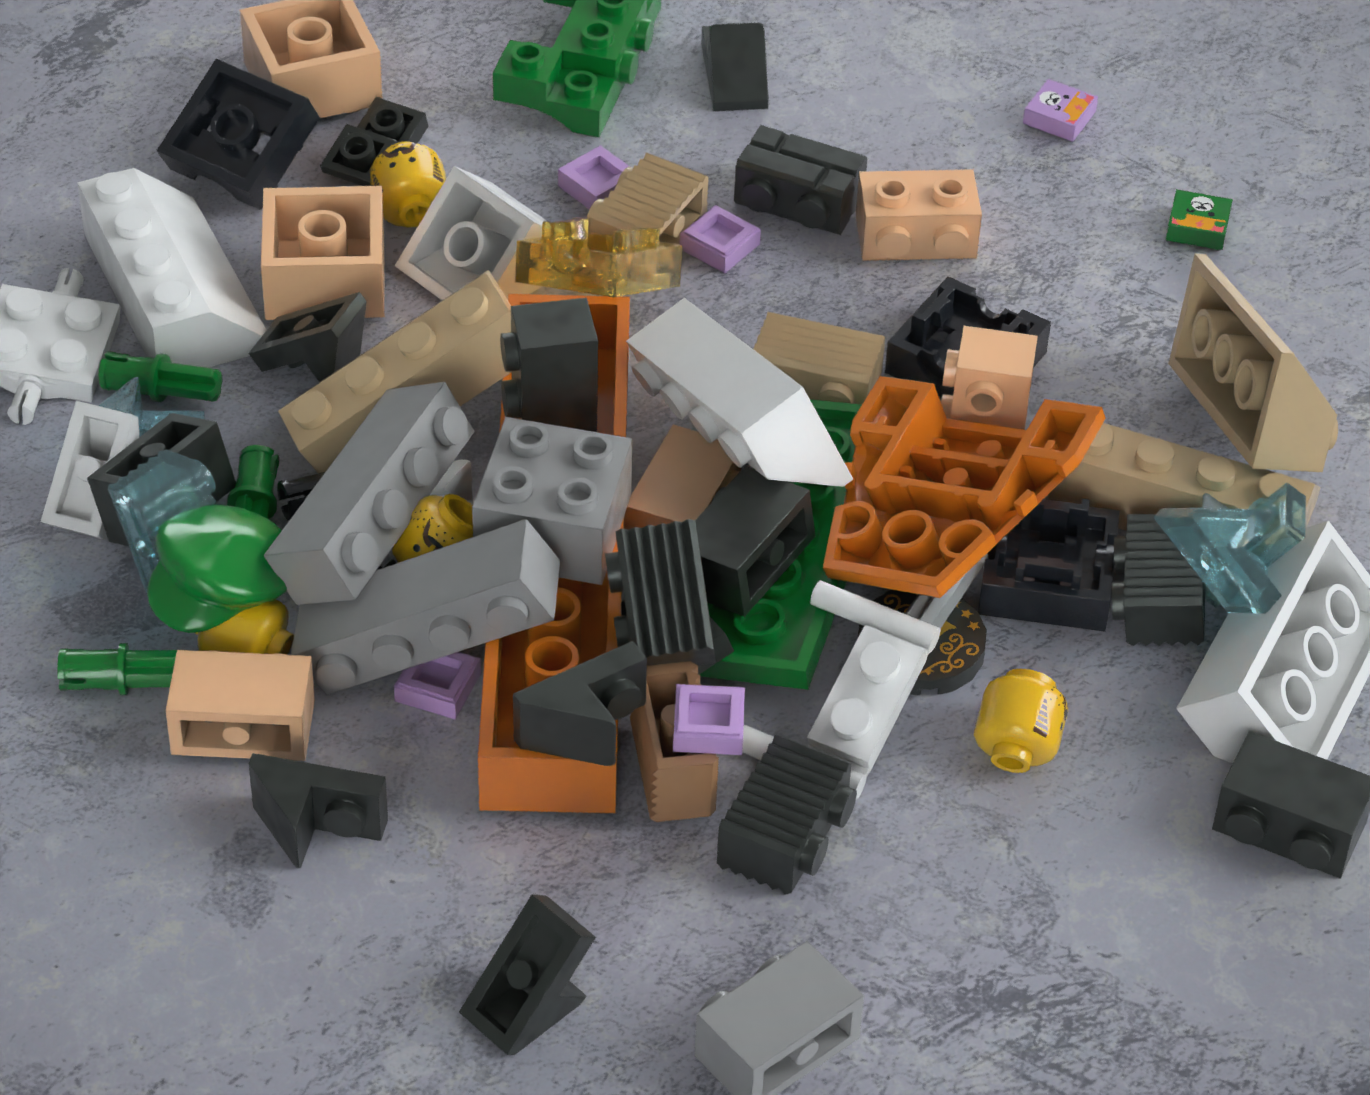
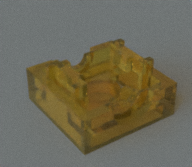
(596, 262)

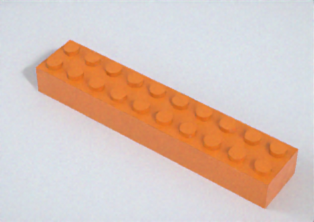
(580, 631)

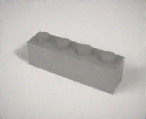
(369, 494)
(431, 607)

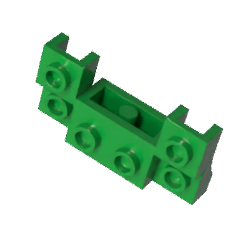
(584, 68)

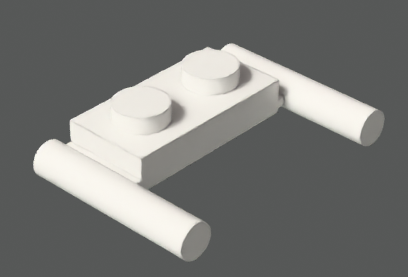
(870, 685)

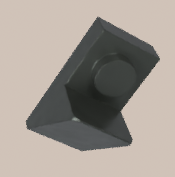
(736, 65)
(319, 336)
(578, 708)
(305, 796)
(529, 977)

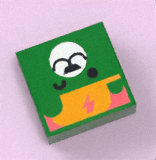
(1199, 219)

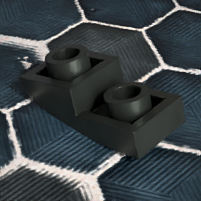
(379, 128)

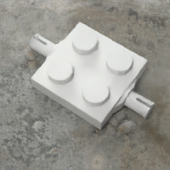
(52, 343)

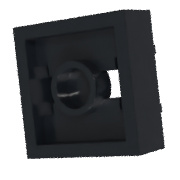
(238, 111)
(954, 307)
(1051, 580)

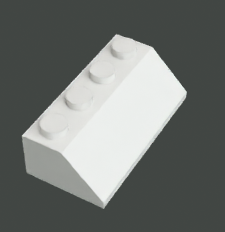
(167, 270)
(735, 397)
(1296, 665)

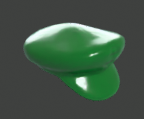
(212, 567)

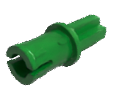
(160, 377)
(256, 481)
(114, 669)

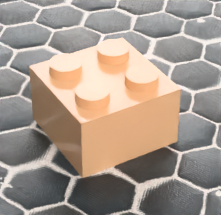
(315, 52)
(322, 247)

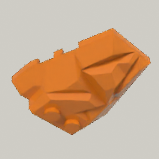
(940, 489)

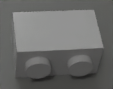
(778, 1023)

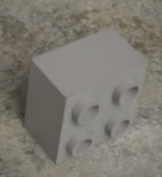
(567, 487)

